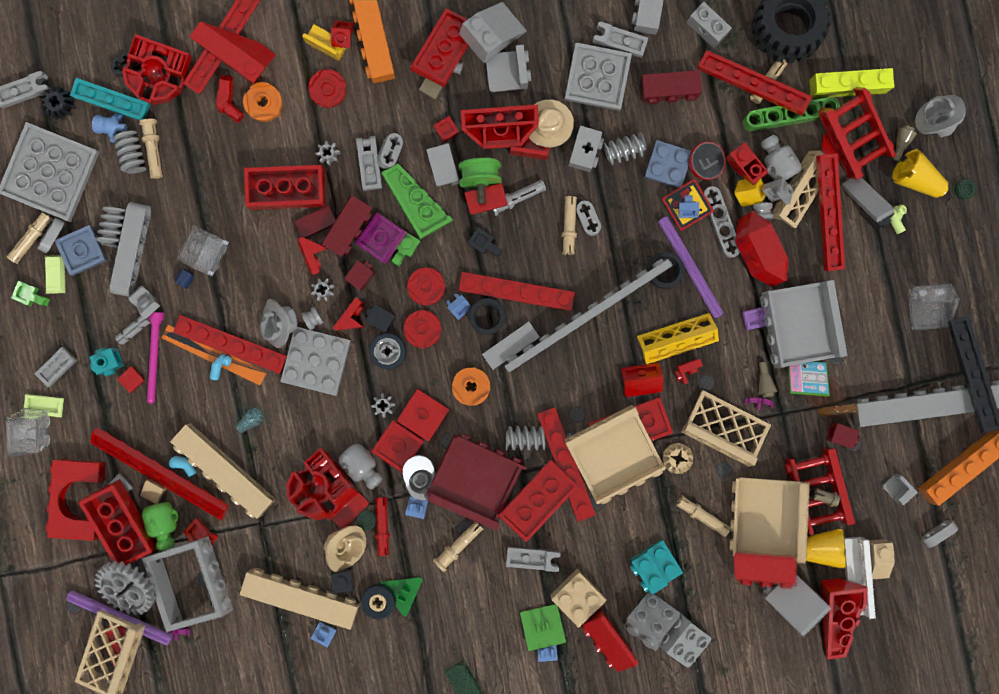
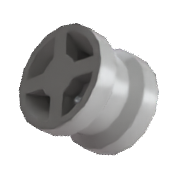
(764, 210)
(312, 318)

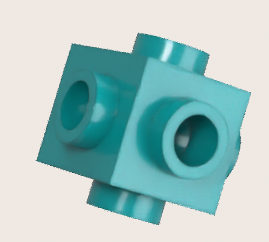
(106, 361)

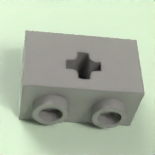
(708, 25)
(590, 138)

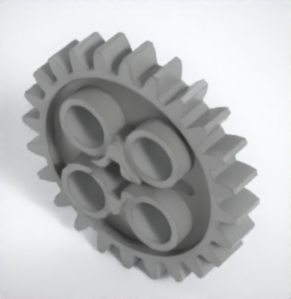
(115, 577)

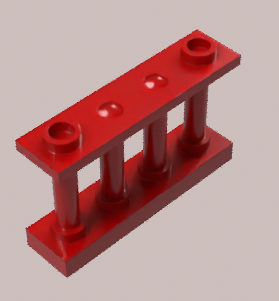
(838, 134)
(833, 477)

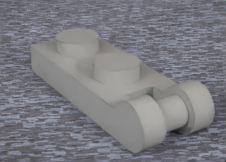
(368, 164)

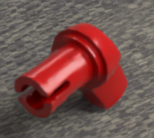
(225, 97)

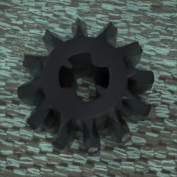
(57, 96)

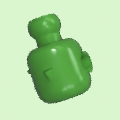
(159, 523)

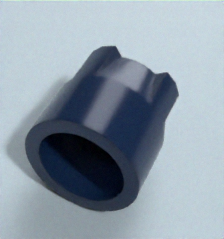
(184, 278)

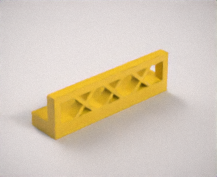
(680, 341)

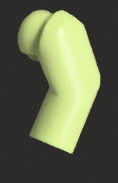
(896, 219)

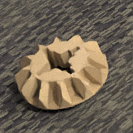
(673, 450)

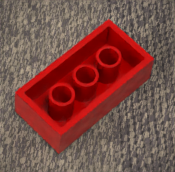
(285, 187)
(117, 523)

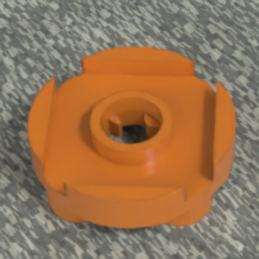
(270, 110)
(469, 397)

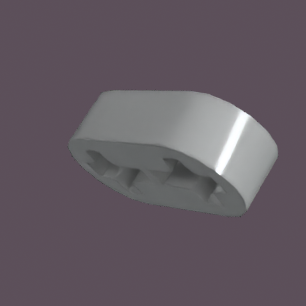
(393, 153)
(584, 220)
(50, 235)
(939, 533)

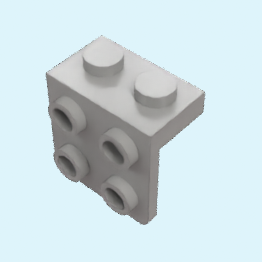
(508, 70)
(651, 620)
(685, 641)

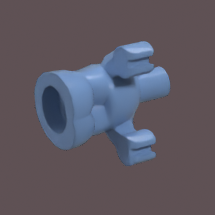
(108, 125)

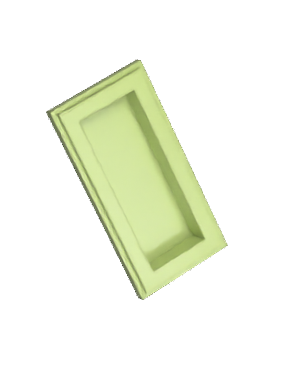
(54, 274)
(52, 404)

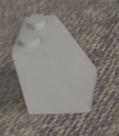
(798, 605)

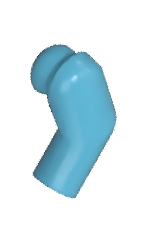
(217, 364)
(181, 462)

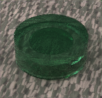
(965, 189)
(366, 520)

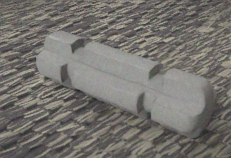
(132, 330)

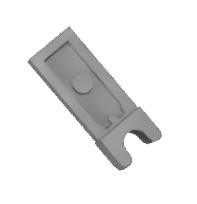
(620, 40)
(23, 89)
(532, 558)

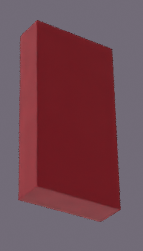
(315, 222)

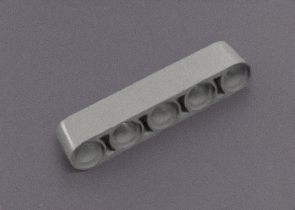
(130, 249)

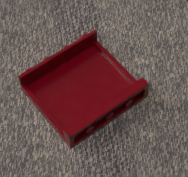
(474, 480)

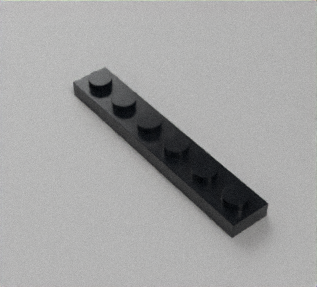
(974, 374)

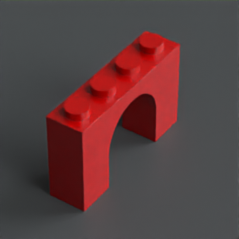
(61, 522)

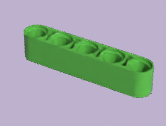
(783, 119)

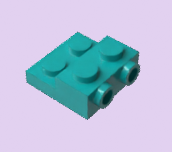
(655, 567)

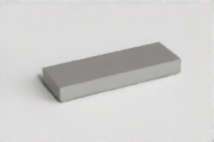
(868, 198)
(510, 345)

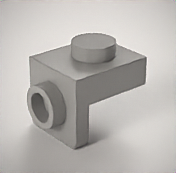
(778, 190)

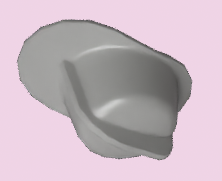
(418, 476)

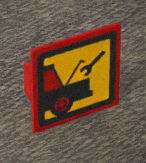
(678, 196)

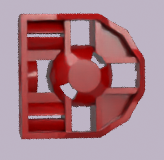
(177, 64)
(339, 492)

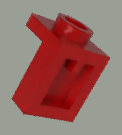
(341, 34)
(689, 367)
(198, 530)

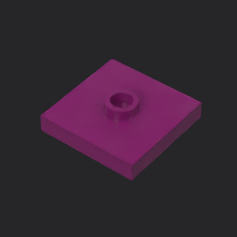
(381, 238)

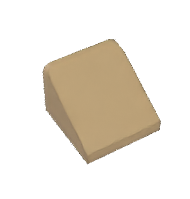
(152, 491)

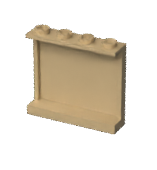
(615, 455)
(770, 517)

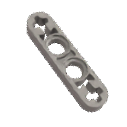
(724, 221)

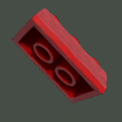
(765, 570)
(609, 641)

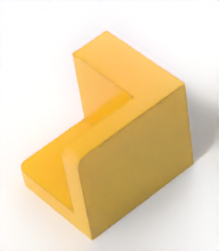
(749, 194)

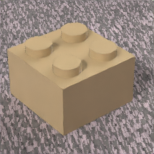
(578, 597)

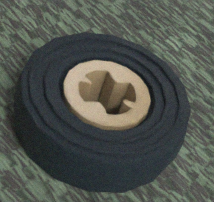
(384, 594)

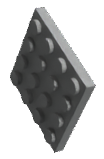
(48, 172)

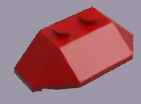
(500, 126)
(761, 249)

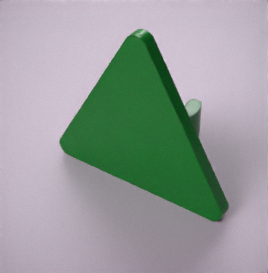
(404, 591)

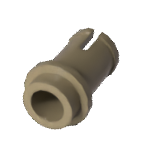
(826, 497)

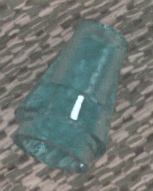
(250, 420)

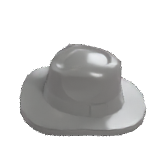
(940, 115)
(277, 323)

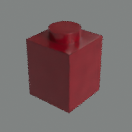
(360, 275)
(843, 435)

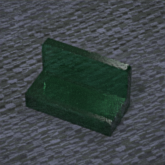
(463, 679)

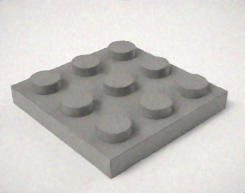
(598, 76)
(315, 361)

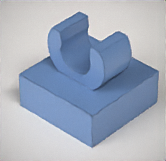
(689, 208)
(459, 306)
(416, 507)
(324, 633)
(547, 654)

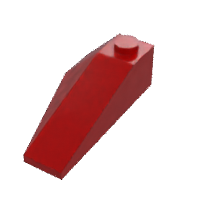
(239, 53)
(846, 604)

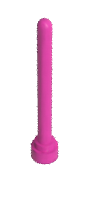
(155, 319)

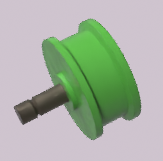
(479, 174)

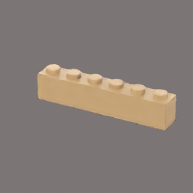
(222, 470)
(299, 598)

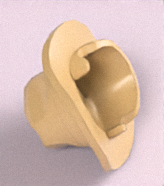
(554, 124)
(344, 547)

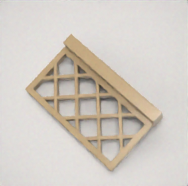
(723, 444)
(125, 657)

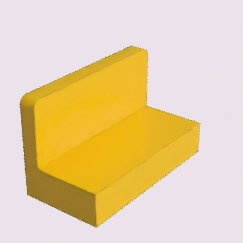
(321, 40)

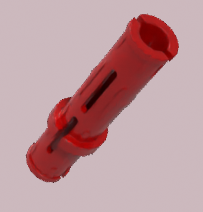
(382, 526)

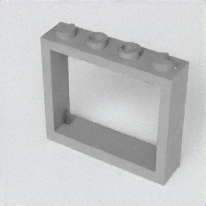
(164, 593)

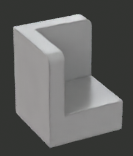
(899, 489)

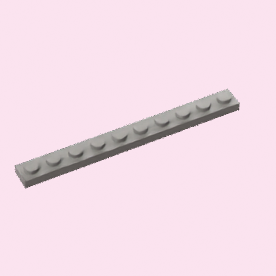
(594, 309)

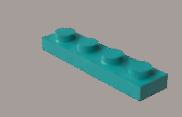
(109, 99)

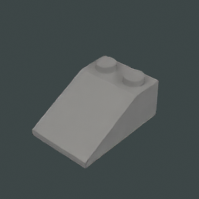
(491, 31)

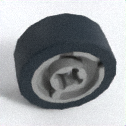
(392, 360)

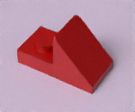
(307, 249)
(346, 321)

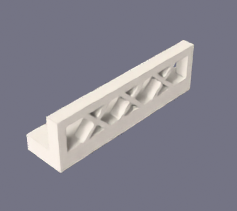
(859, 568)

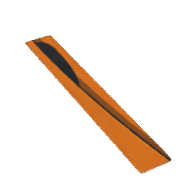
(237, 365)

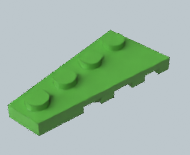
(417, 206)

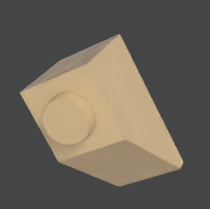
(881, 558)

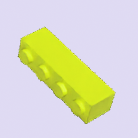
(842, 83)

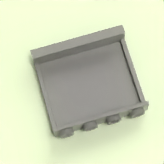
(803, 324)

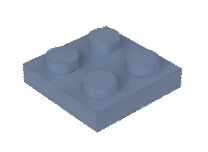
(668, 164)
(80, 250)

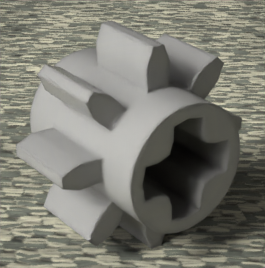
(330, 148)
(317, 288)
(380, 409)

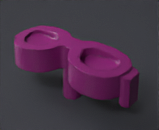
(759, 400)
(182, 631)

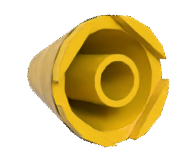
(920, 175)
(827, 548)

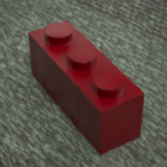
(671, 86)
(347, 226)

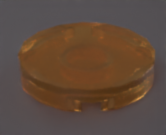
(838, 410)

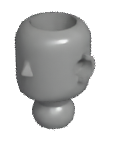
(781, 160)
(359, 465)

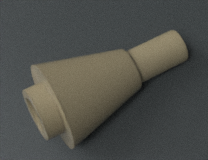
(904, 138)
(766, 384)

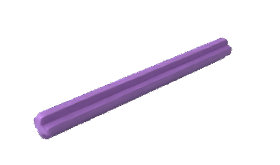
(690, 267)
(95, 606)

